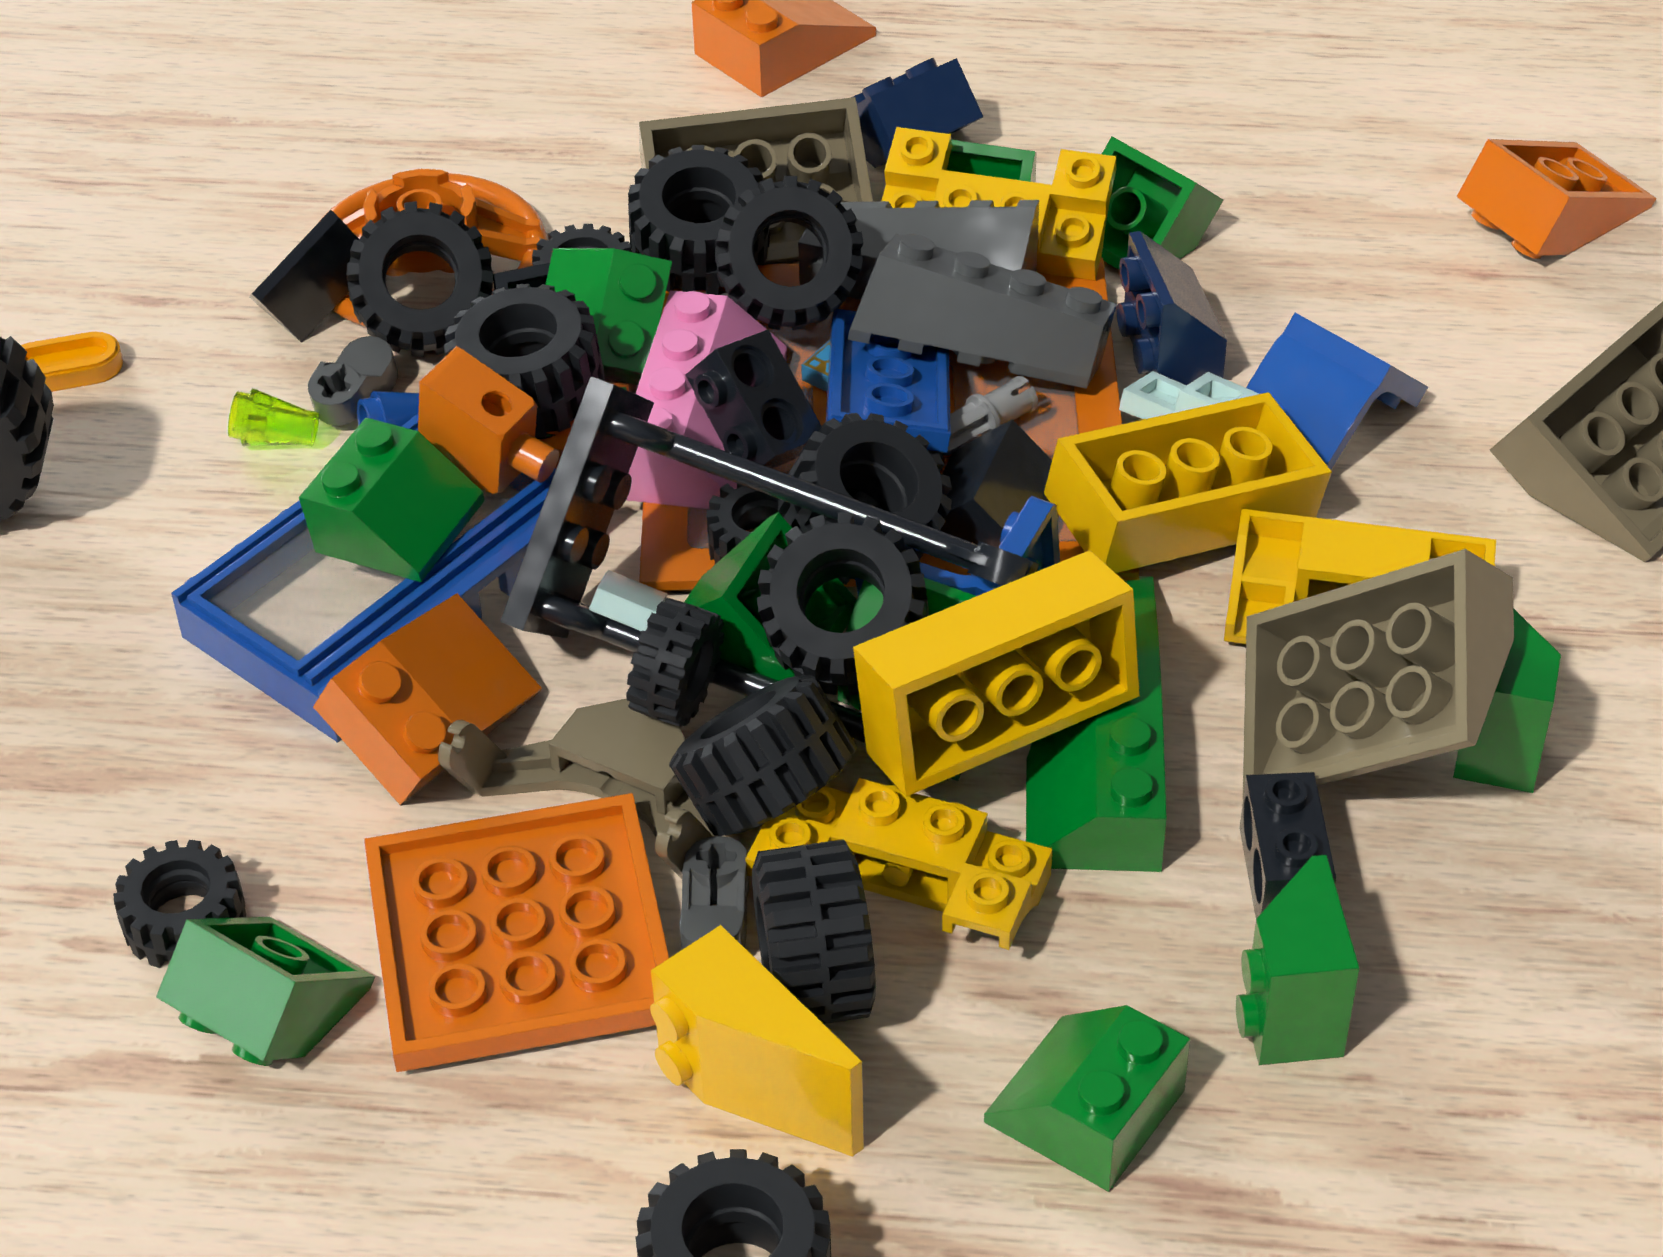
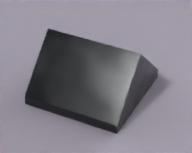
(309, 278)
(992, 481)

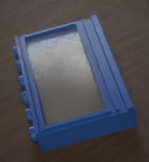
(302, 617)

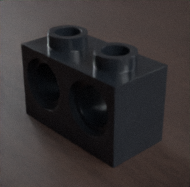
(754, 401)
(1280, 831)

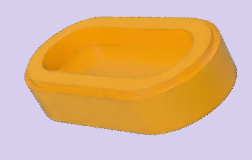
(76, 359)

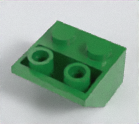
(1518, 716)

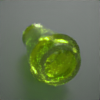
(267, 421)

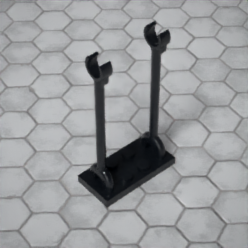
(595, 482)

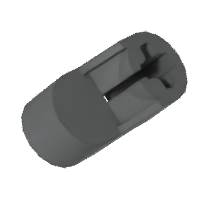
(359, 370)
(714, 875)

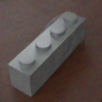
(999, 233)
(983, 312)

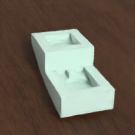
(1160, 395)
(626, 600)

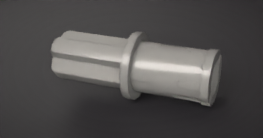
(990, 411)

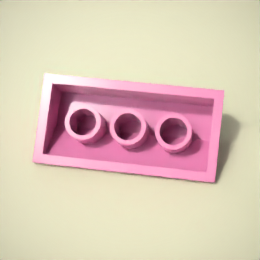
(687, 333)

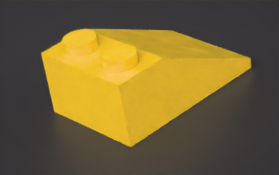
(754, 1045)

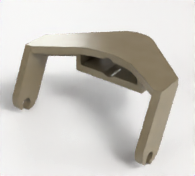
(598, 753)

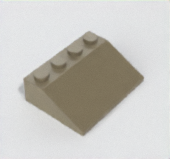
(787, 140)
(1600, 443)
(1377, 670)

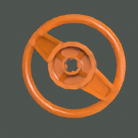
(507, 226)

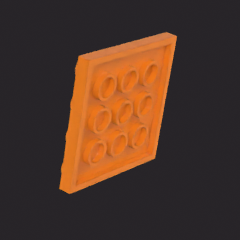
(515, 931)

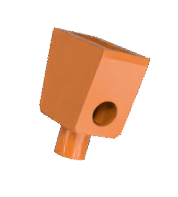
(482, 423)

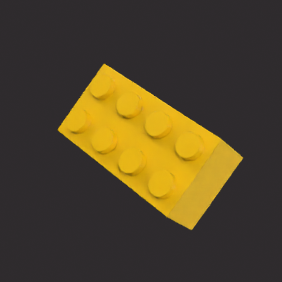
(1182, 479)
(997, 672)

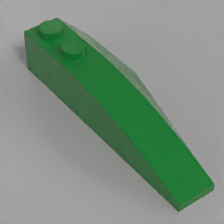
(1102, 782)

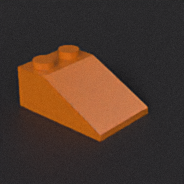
(773, 40)
(1549, 195)
(414, 684)

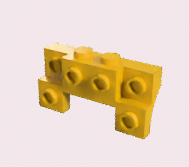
(1070, 209)
(1302, 556)
(922, 854)

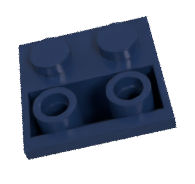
(921, 99)
(1167, 315)

